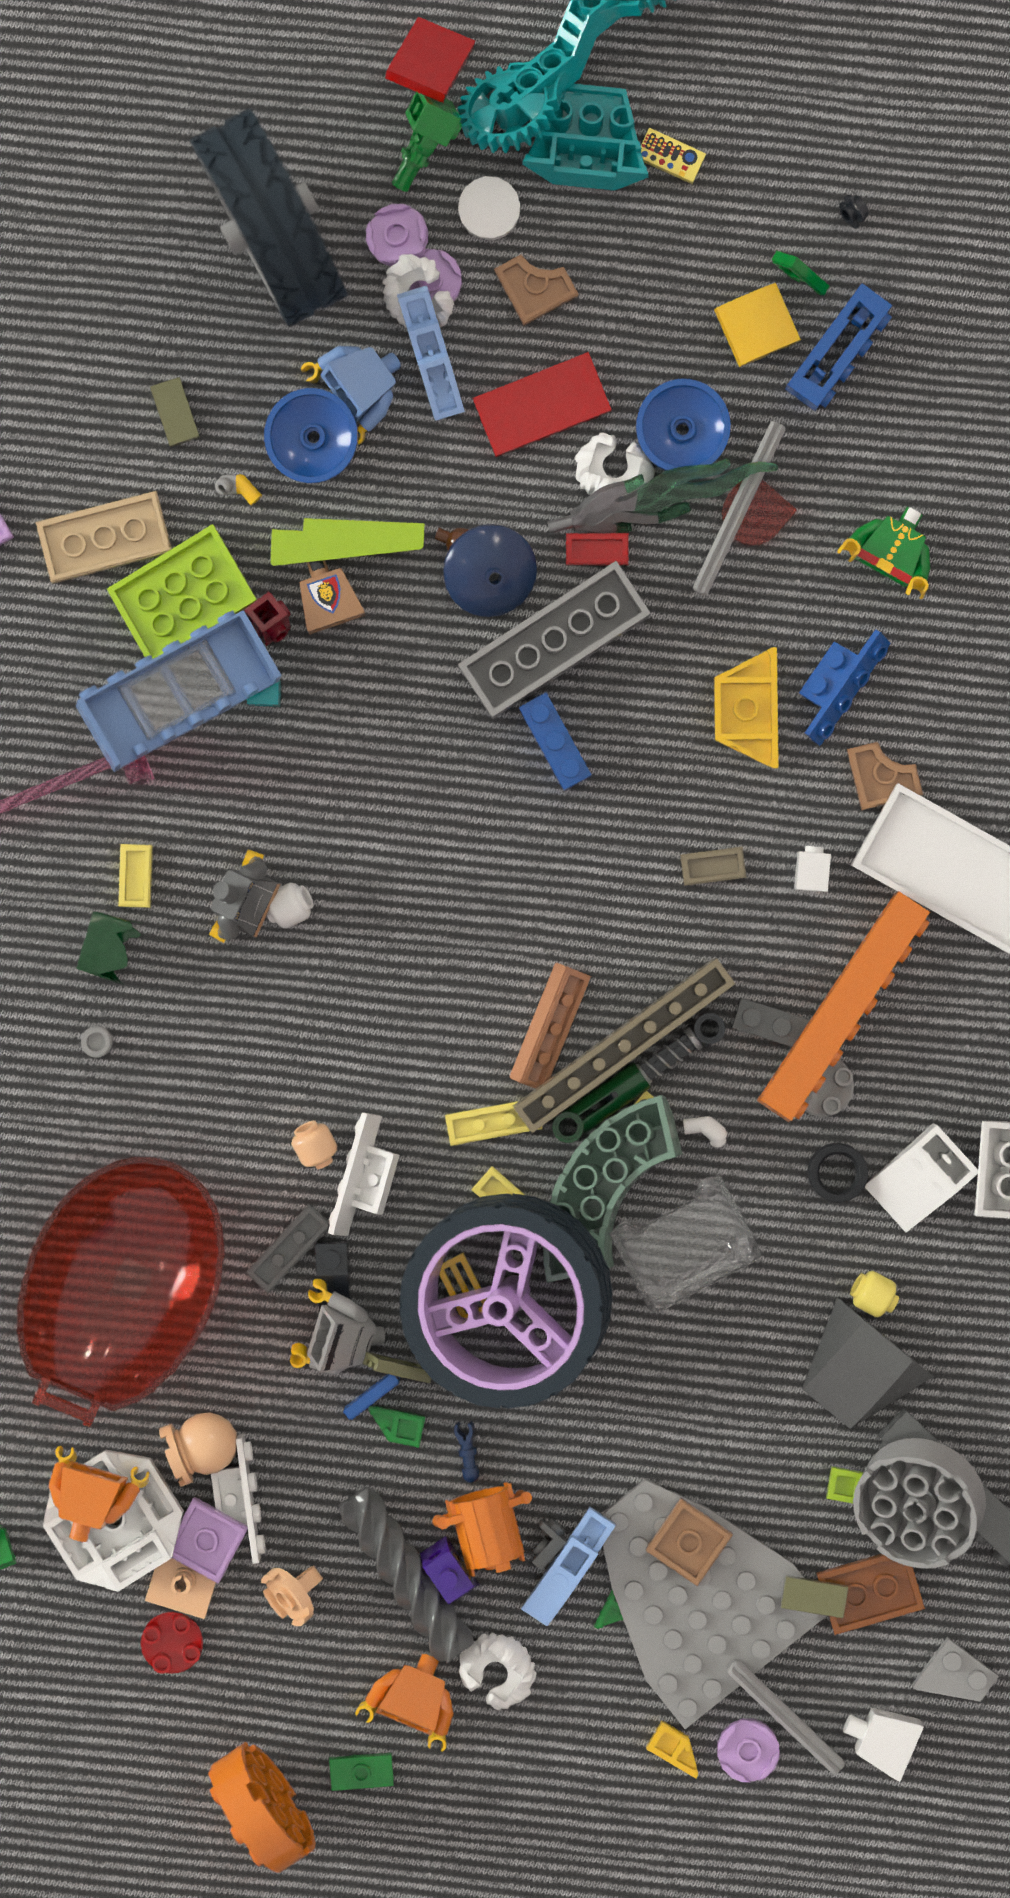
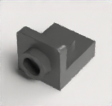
(547, 1549)

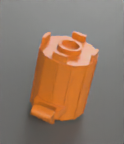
(486, 1527)

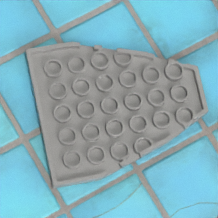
(691, 1631)

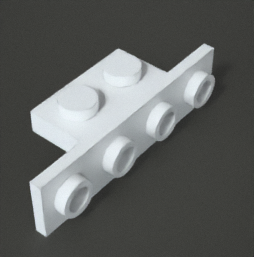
(365, 1178)
(234, 1496)

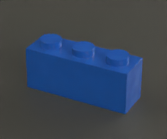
(555, 741)

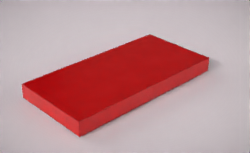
(542, 404)

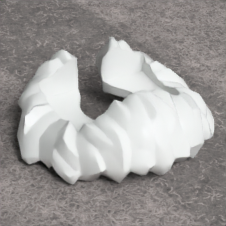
(403, 275)
(591, 458)
(512, 1656)

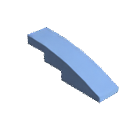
(430, 353)

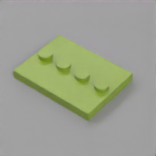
(181, 592)

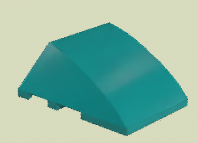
(590, 141)

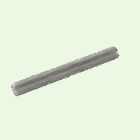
(785, 1717)

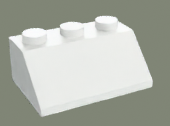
(994, 1171)

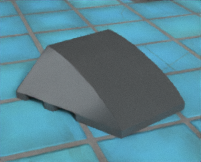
(859, 1368)

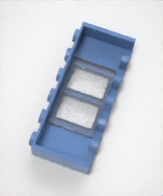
(177, 689)

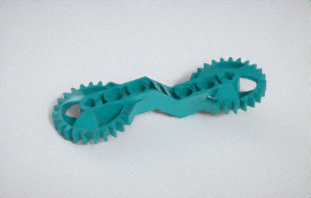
(535, 87)

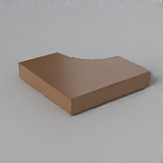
(533, 289)
(877, 775)

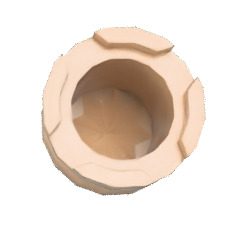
(200, 1446)

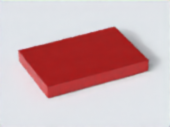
(430, 59)

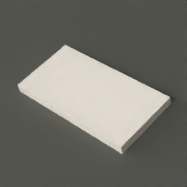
(941, 864)

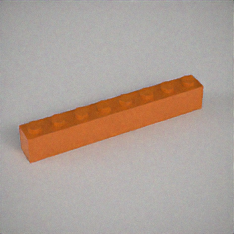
(843, 1007)

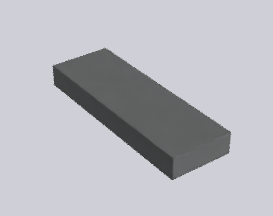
(288, 1248)

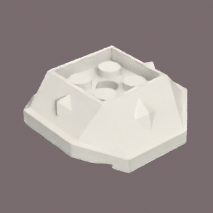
(127, 1550)

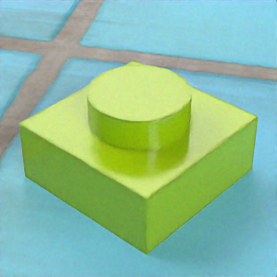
(842, 1484)

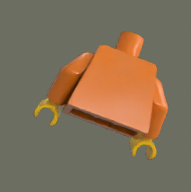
(90, 1495)
(413, 1699)

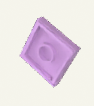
(208, 1540)

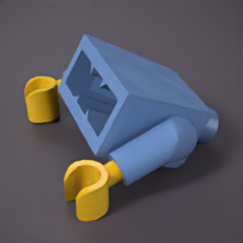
(359, 380)

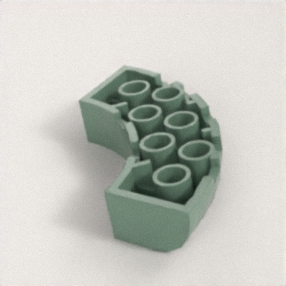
(607, 1168)

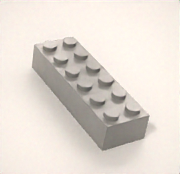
(554, 640)

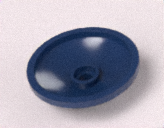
(480, 554)

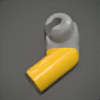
(237, 484)

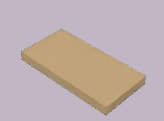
(104, 537)

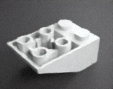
(921, 1177)

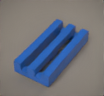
(371, 1396)

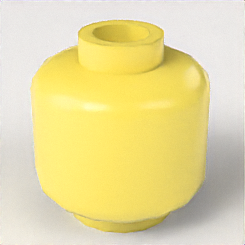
(874, 1294)

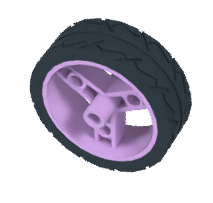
(430, 1320)

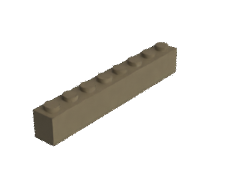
(623, 1044)

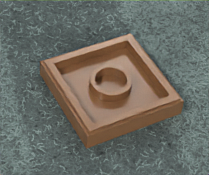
(689, 1541)

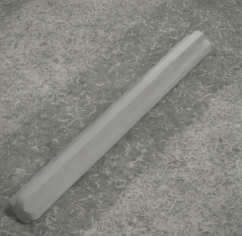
(737, 511)

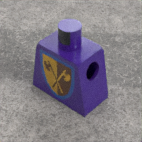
(447, 1570)

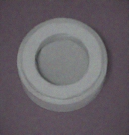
(96, 1041)

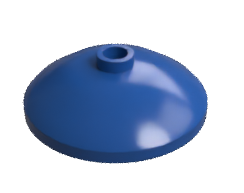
(687, 404)
(289, 432)

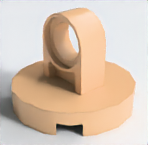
(289, 1594)

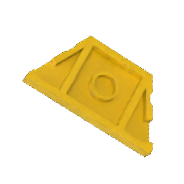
(749, 708)

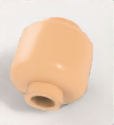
(314, 1144)

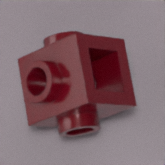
(269, 618)

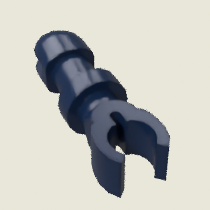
(467, 1452)

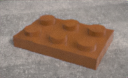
(876, 1591)

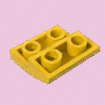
(757, 324)

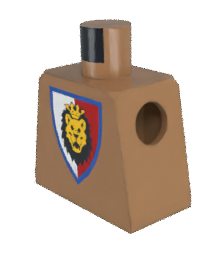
(328, 598)

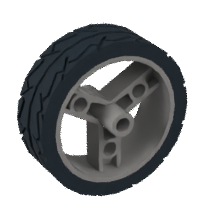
(269, 217)

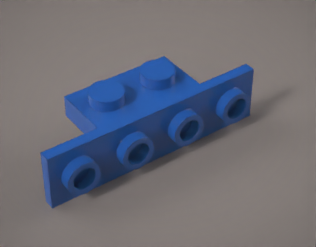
(838, 681)

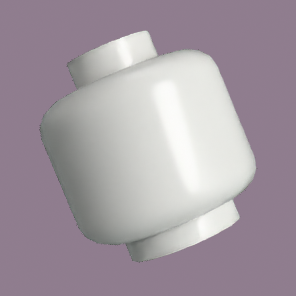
(290, 905)

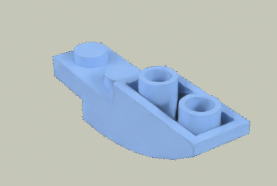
(568, 1567)

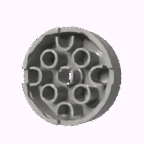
(919, 1503)

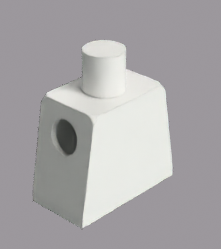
(885, 1739)

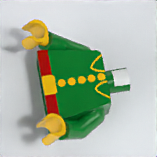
(893, 550)

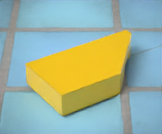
(674, 1748)

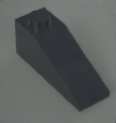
(333, 1267)

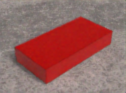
(597, 549)

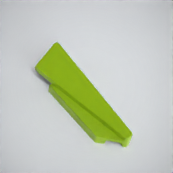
(343, 539)

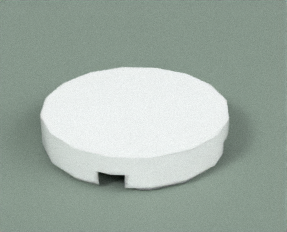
(489, 208)

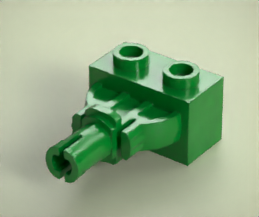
(431, 124)

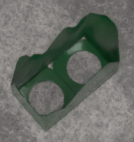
(104, 946)

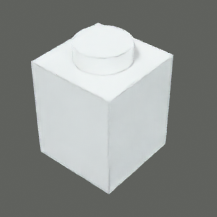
(812, 869)

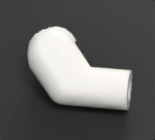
(709, 1127)

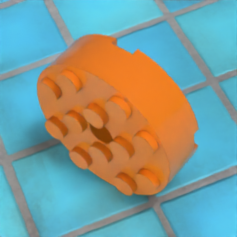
(261, 1808)

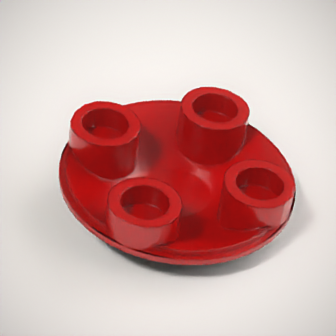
(171, 1642)

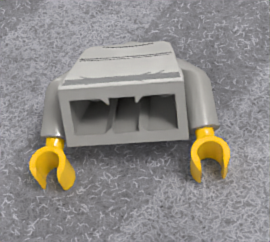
(340, 1334)

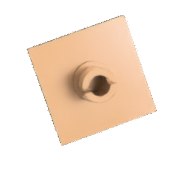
(180, 1589)

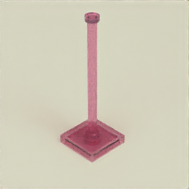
(136, 772)

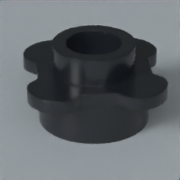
(853, 210)

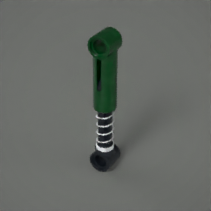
(635, 1079)

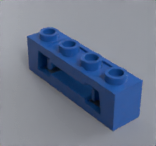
(871, 307)

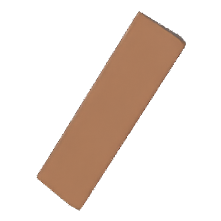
(550, 1026)

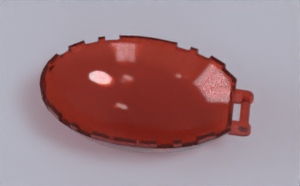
(119, 1285)

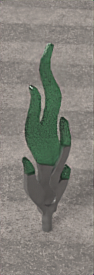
(613, 513)

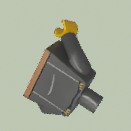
(243, 899)

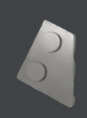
(955, 1674)

